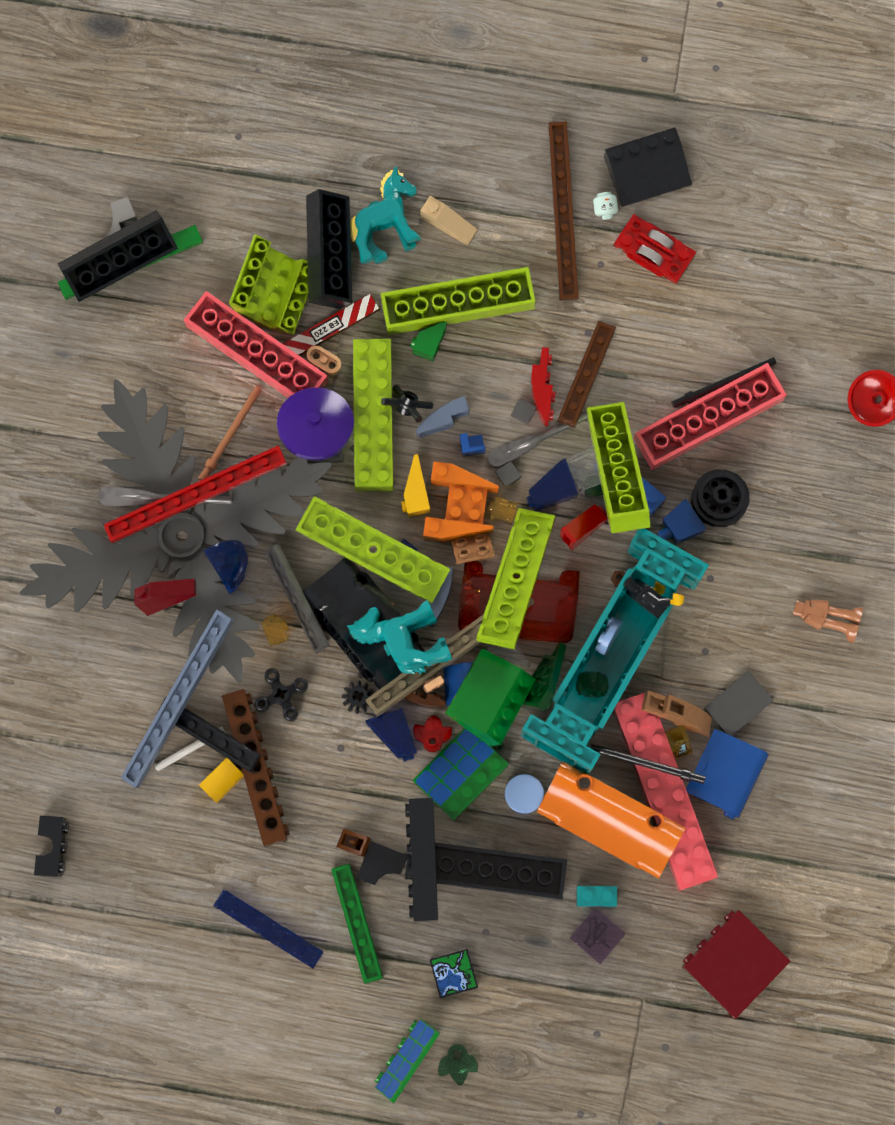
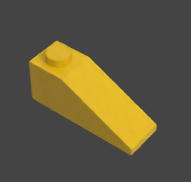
(415, 493)

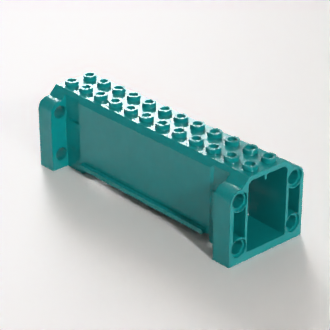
(578, 717)

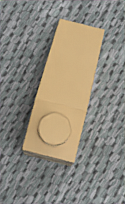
(447, 220)

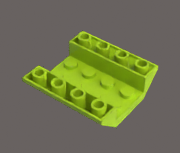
(271, 287)

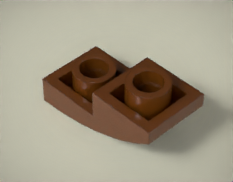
(431, 701)

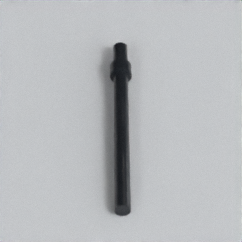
(690, 396)
(684, 774)

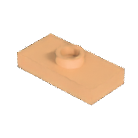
(433, 684)

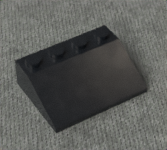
(647, 167)

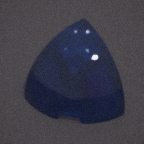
(229, 561)

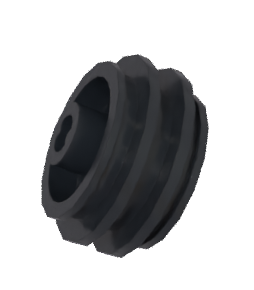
(722, 478)

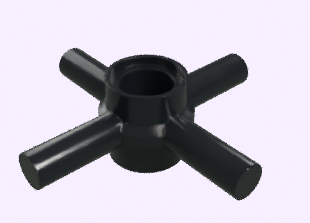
(407, 403)

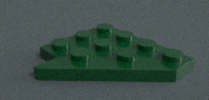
(546, 680)

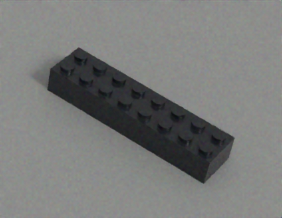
(498, 871)

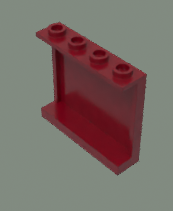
(735, 963)

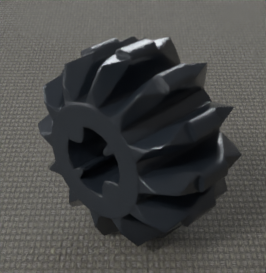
(354, 703)

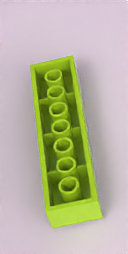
(458, 300)
(371, 419)
(618, 468)

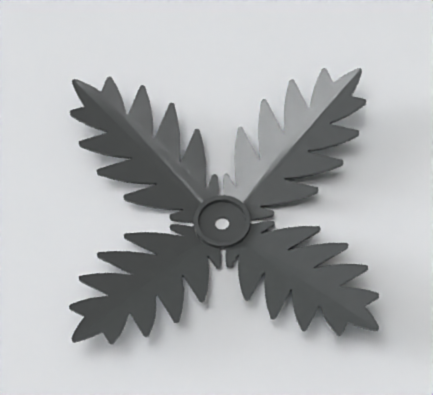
(141, 551)

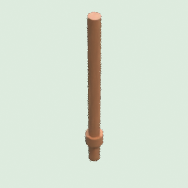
(211, 463)

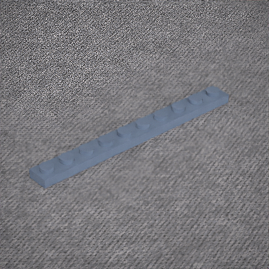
(177, 698)

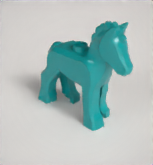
(398, 637)

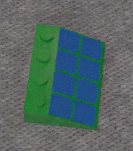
(460, 773)
(407, 1059)

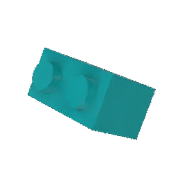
(596, 896)

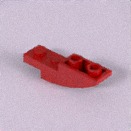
(543, 392)

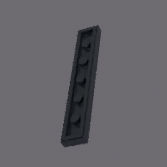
(218, 740)

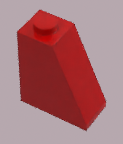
(583, 526)

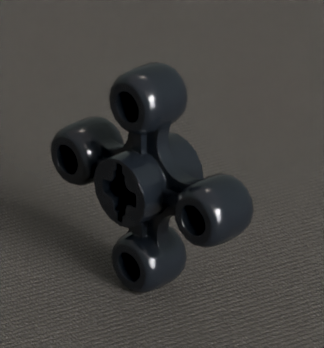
(274, 699)

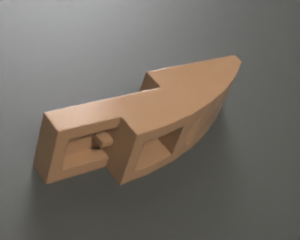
(677, 711)

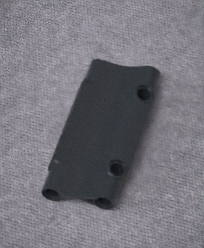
(342, 601)

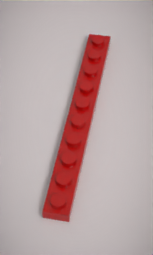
(195, 494)

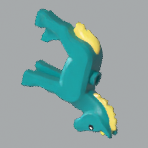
(383, 216)

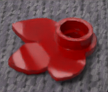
(432, 731)

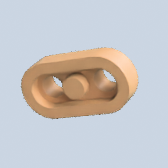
(325, 359)

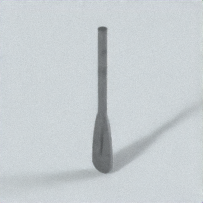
(515, 449)
(128, 496)

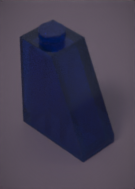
(553, 488)
(394, 734)

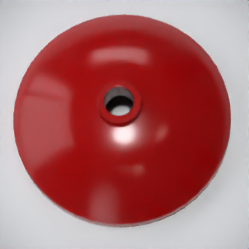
(864, 395)

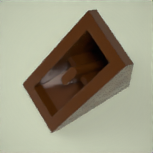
(354, 843)

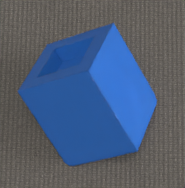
(471, 445)

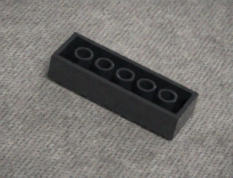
(329, 249)
(117, 255)
(423, 860)

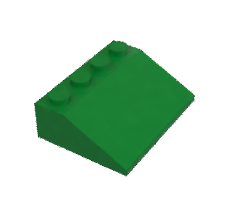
(490, 697)

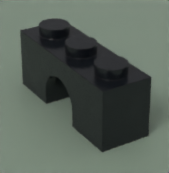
(52, 863)

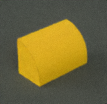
(221, 780)

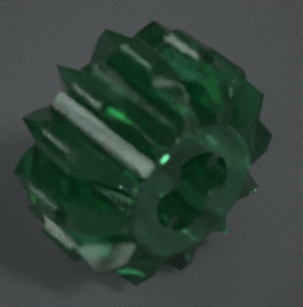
(592, 684)

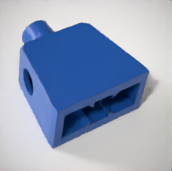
(681, 524)

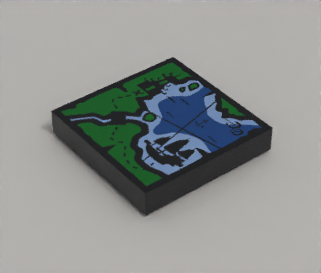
(453, 973)

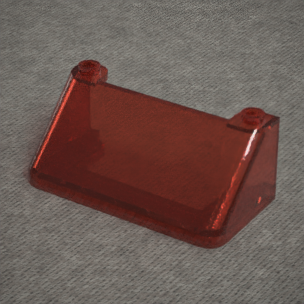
(546, 620)

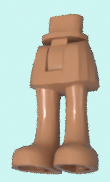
(816, 611)

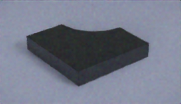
(380, 862)

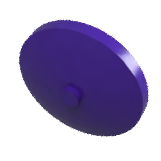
(315, 423)

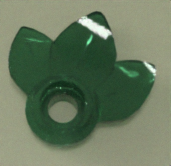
(457, 1067)

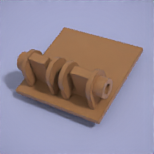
(472, 548)

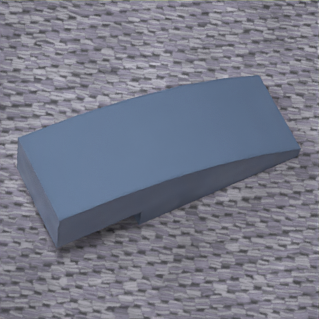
(443, 417)
(441, 598)

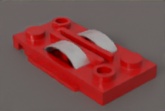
(654, 249)

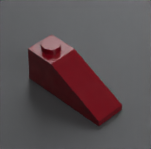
(163, 594)

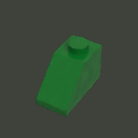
(428, 341)

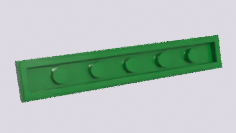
(357, 923)

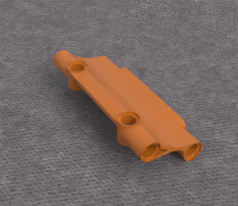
(610, 820)

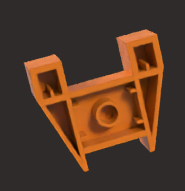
(464, 505)

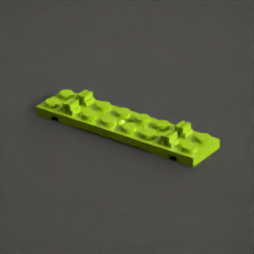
(391, 560)
(512, 596)

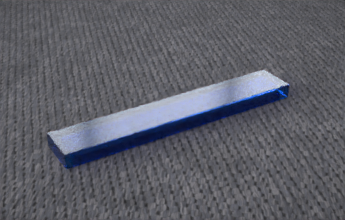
(268, 928)

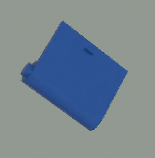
(730, 773)

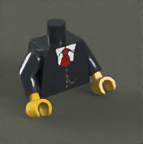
(650, 598)

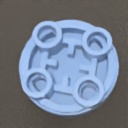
(608, 637)
(524, 793)

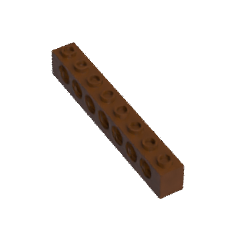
(280, 832)

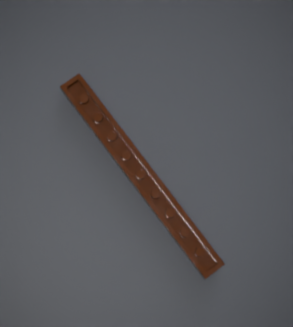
(563, 211)

